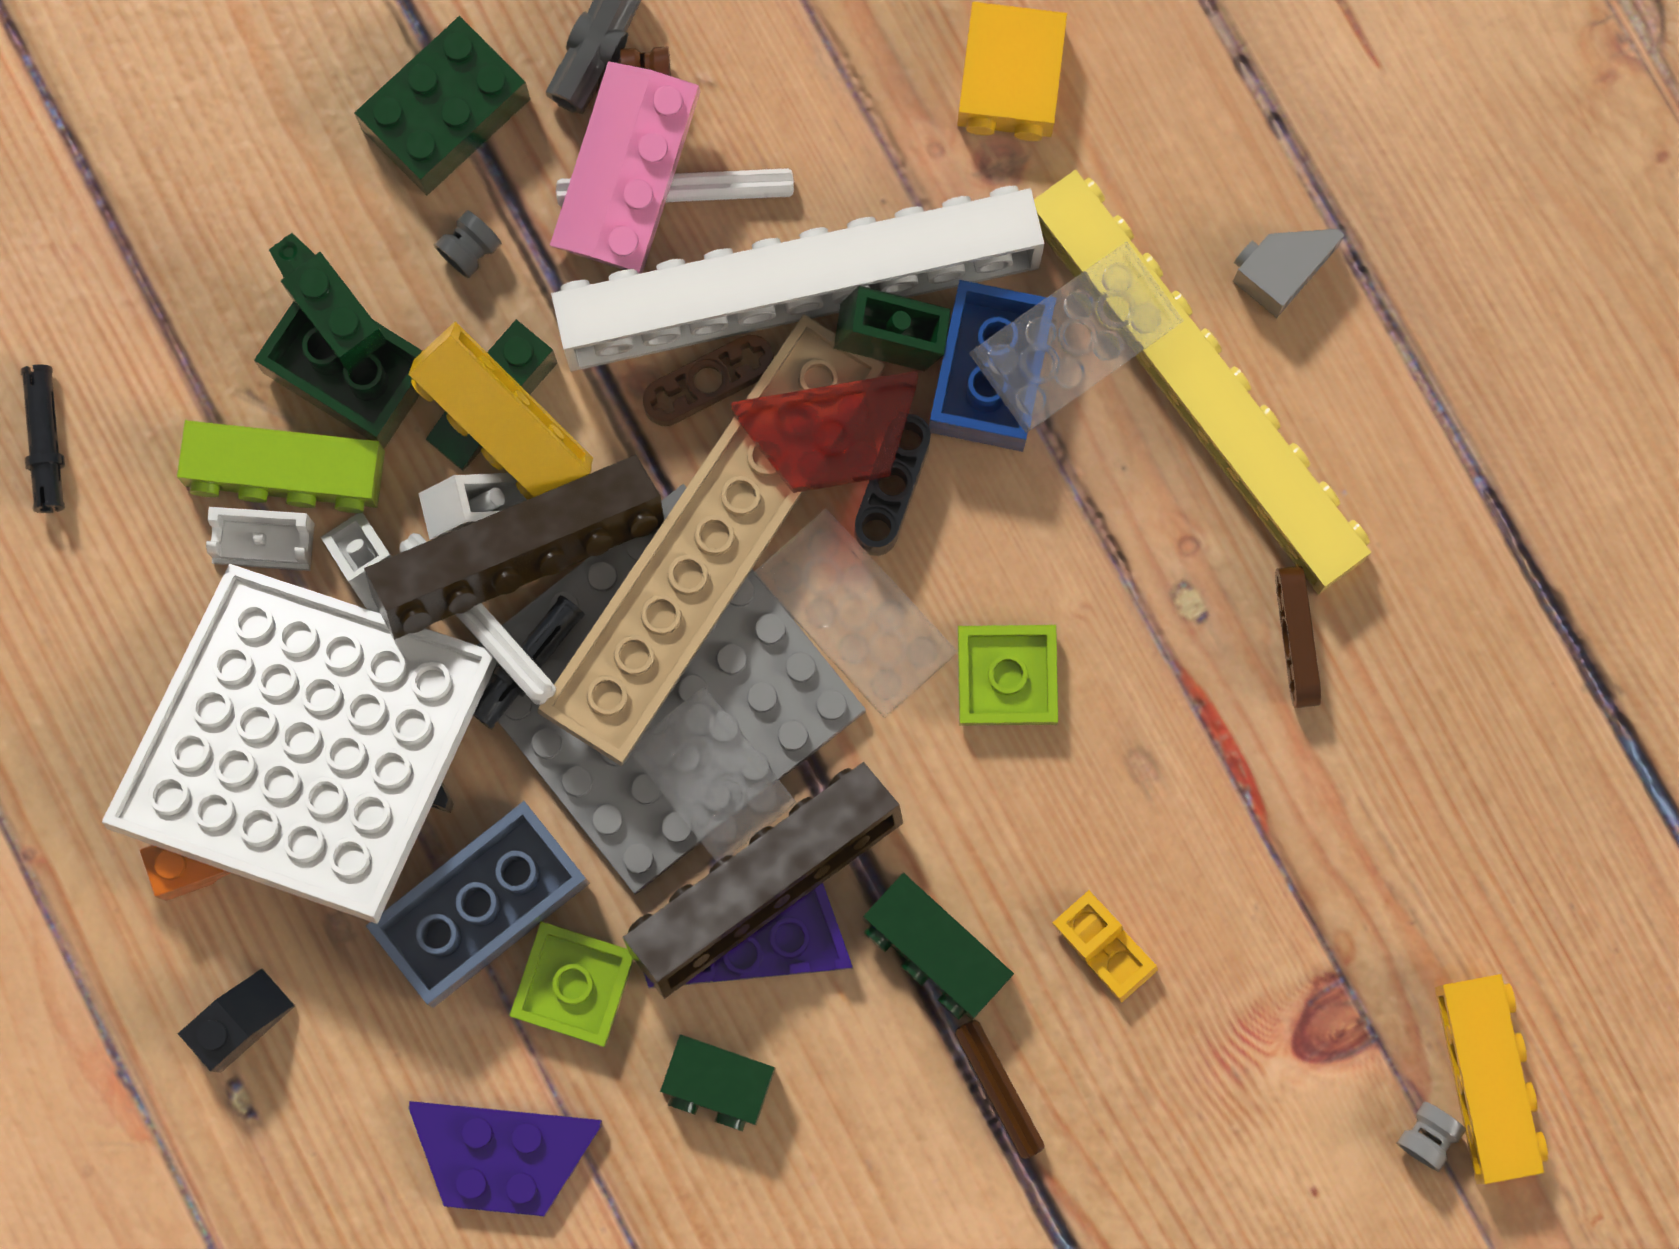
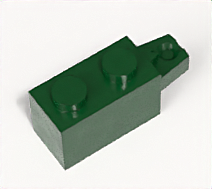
(326, 302)

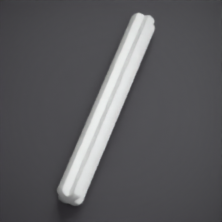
(719, 185)
(500, 645)

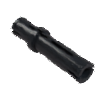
(44, 455)
(539, 647)

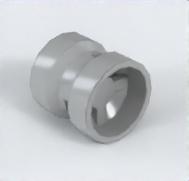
(1438, 1127)

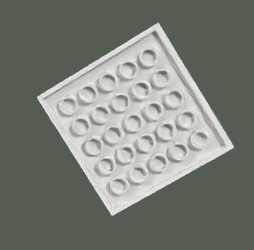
(301, 743)

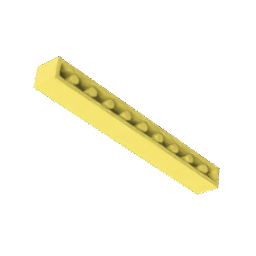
(1215, 400)

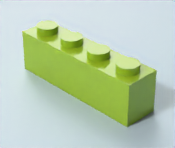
(280, 465)

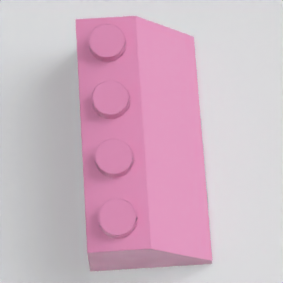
(625, 166)

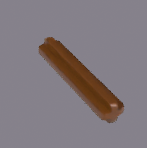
(999, 1089)

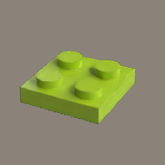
(1007, 675)
(572, 984)

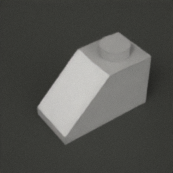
(1283, 265)

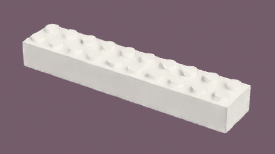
(797, 277)

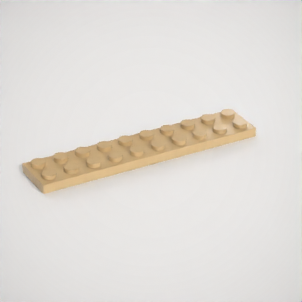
(691, 565)

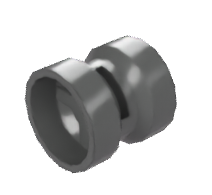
(467, 244)

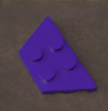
(500, 1155)

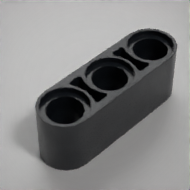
(889, 508)

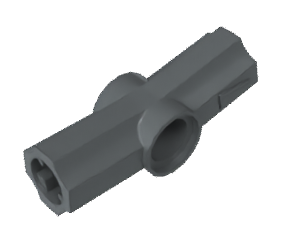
(591, 44)

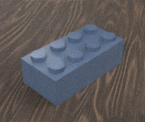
(477, 904)

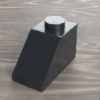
(236, 1021)

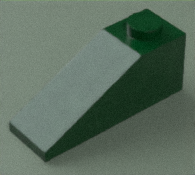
(525, 360)

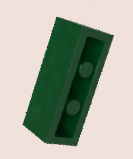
(935, 948)

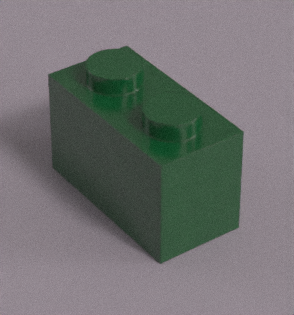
(892, 328)
(716, 1081)

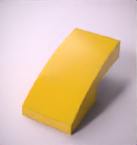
(1105, 946)

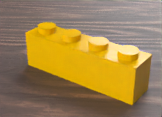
(497, 414)
(1490, 1079)

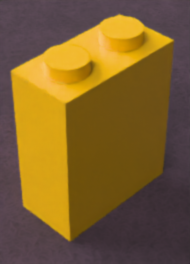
(1012, 71)

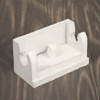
(260, 538)

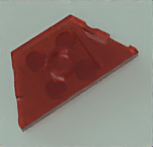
(831, 431)

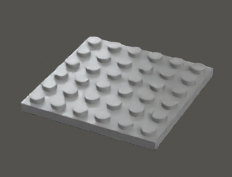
(752, 665)

